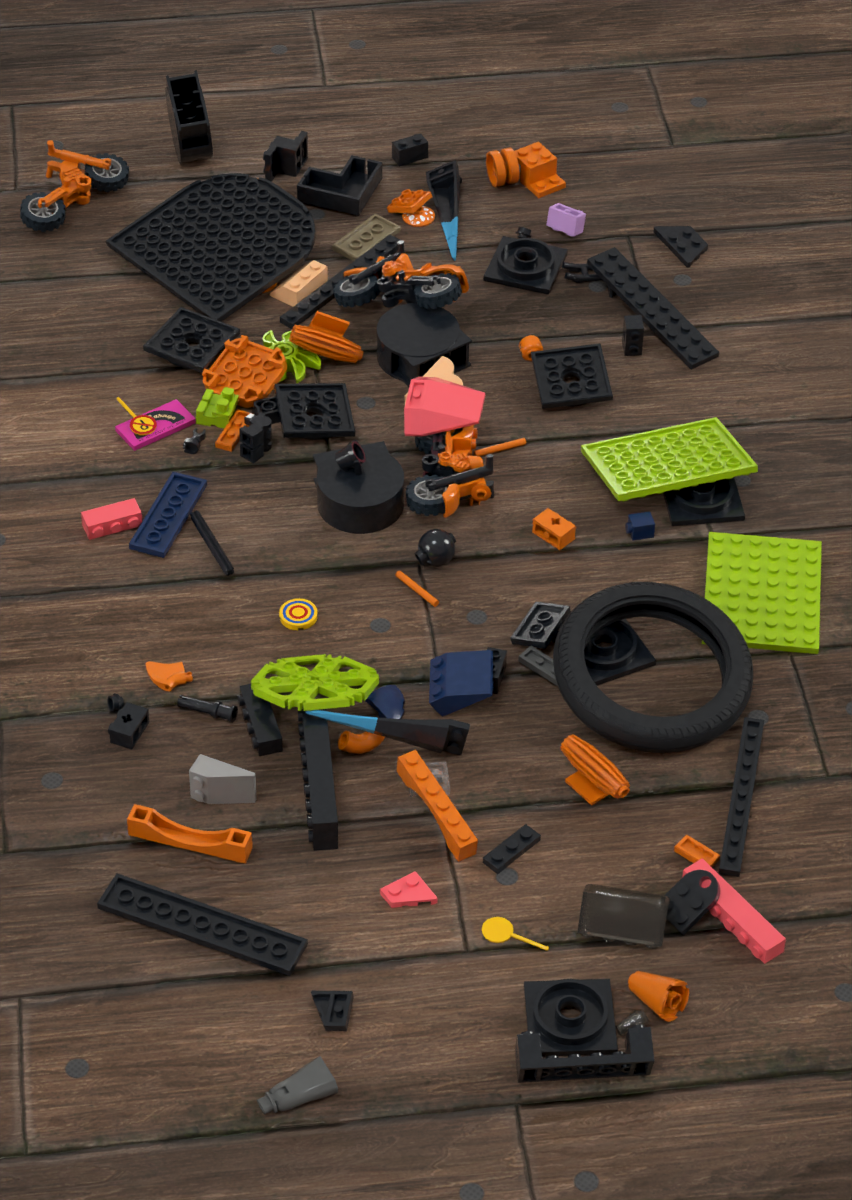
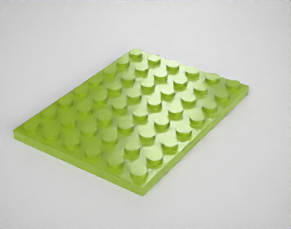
(668, 459)
(767, 589)

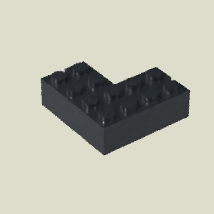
(343, 191)

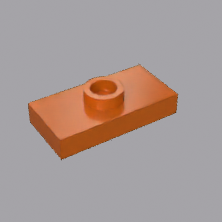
(694, 851)

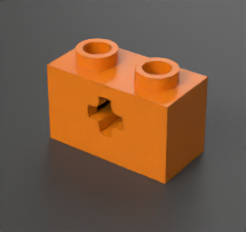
(554, 529)

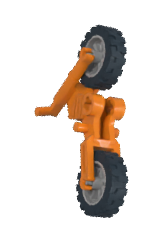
(75, 186)

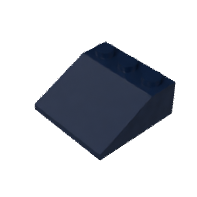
(460, 680)

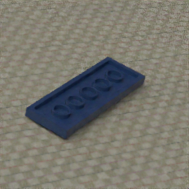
(168, 514)

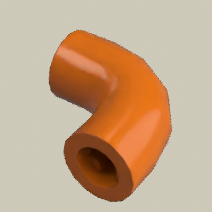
(359, 743)

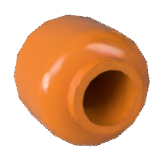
(528, 345)

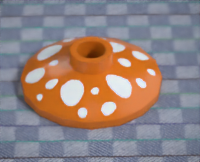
(420, 218)

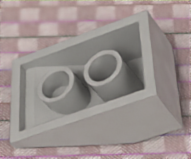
(221, 782)

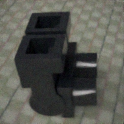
(255, 438)

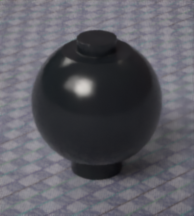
(435, 547)

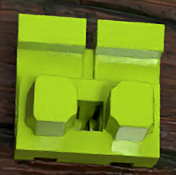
(216, 408)

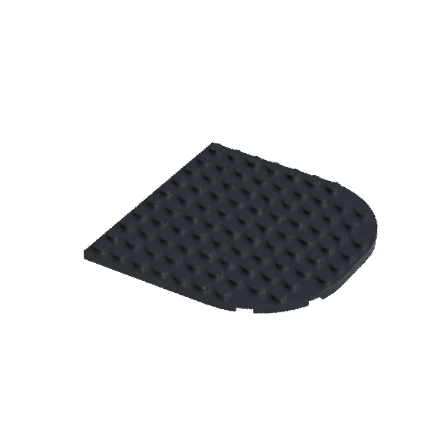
(220, 241)

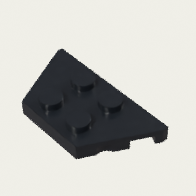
(682, 241)

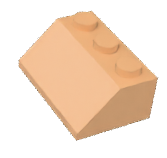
(301, 283)

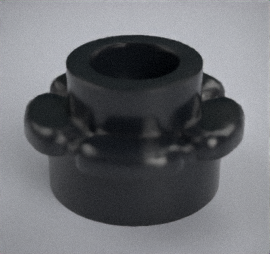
(523, 232)
(115, 702)

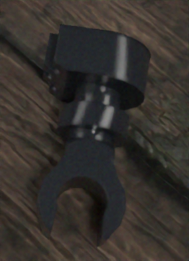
(192, 444)

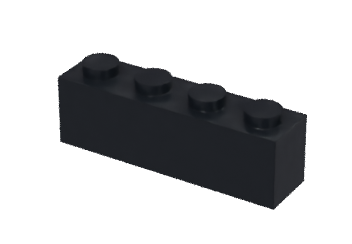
(260, 723)

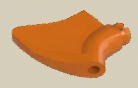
(168, 675)

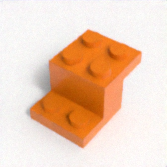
(539, 170)

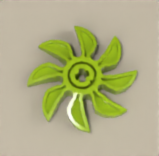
(296, 357)

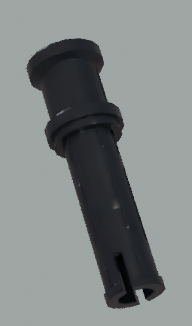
(215, 709)

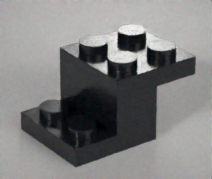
(286, 156)

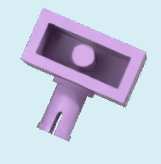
(566, 219)

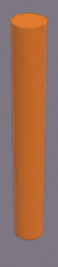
(500, 447)
(418, 589)

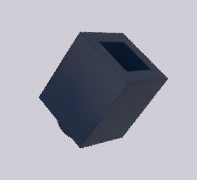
(640, 526)

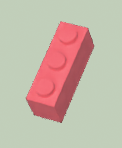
(111, 518)

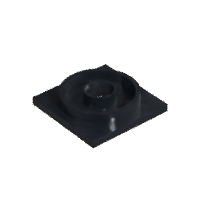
(535, 273)
(191, 327)
(580, 362)
(325, 399)
(716, 506)
(620, 659)
(563, 1036)

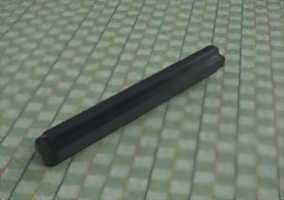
(212, 543)

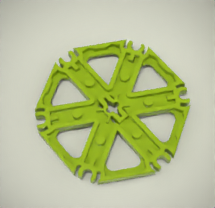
(308, 684)

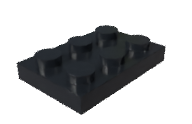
(540, 624)

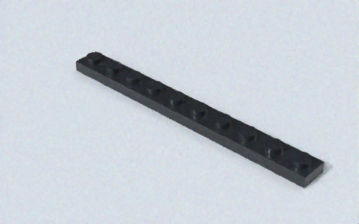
(325, 293)
(741, 797)

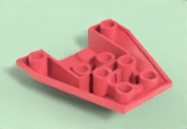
(440, 406)

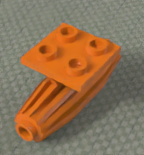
(326, 338)
(595, 774)

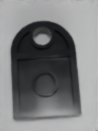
(691, 901)

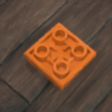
(409, 201)

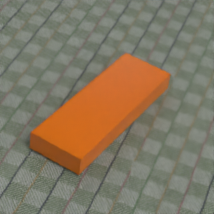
(230, 435)

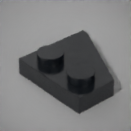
(333, 1008)

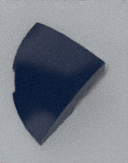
(387, 701)

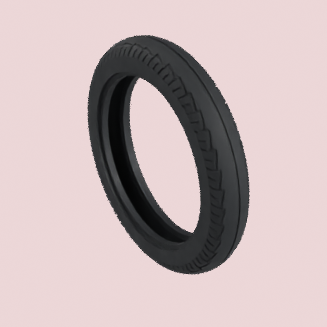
(633, 728)

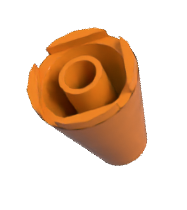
(660, 993)

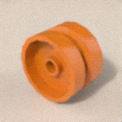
(502, 167)

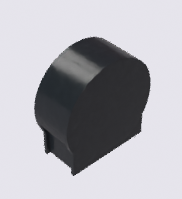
(188, 118)
(416, 338)
(360, 501)

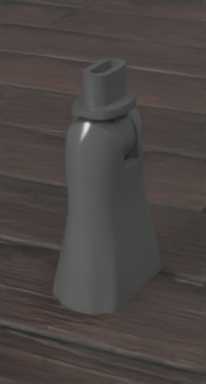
(306, 1085)

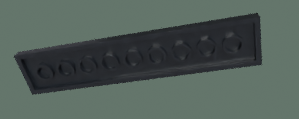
(653, 307)
(203, 924)

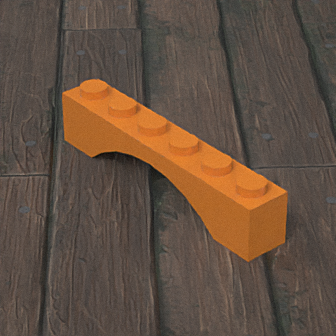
(454, 828)
(226, 844)

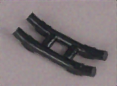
(579, 278)

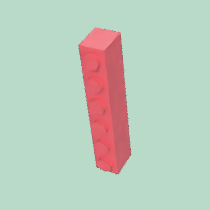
(742, 918)

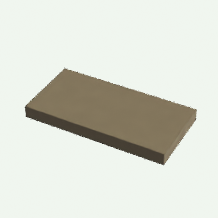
(365, 237)

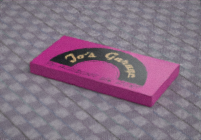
(169, 418)

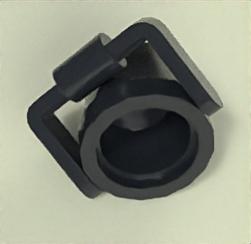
(351, 456)

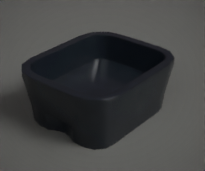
(268, 407)

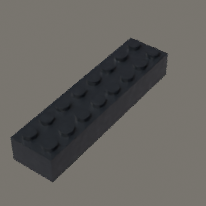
(319, 781)

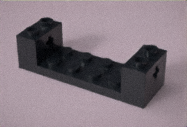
(636, 1061)

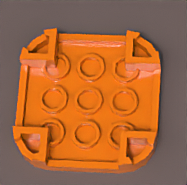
(247, 369)

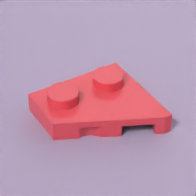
(408, 892)

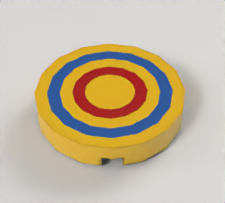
(298, 614)

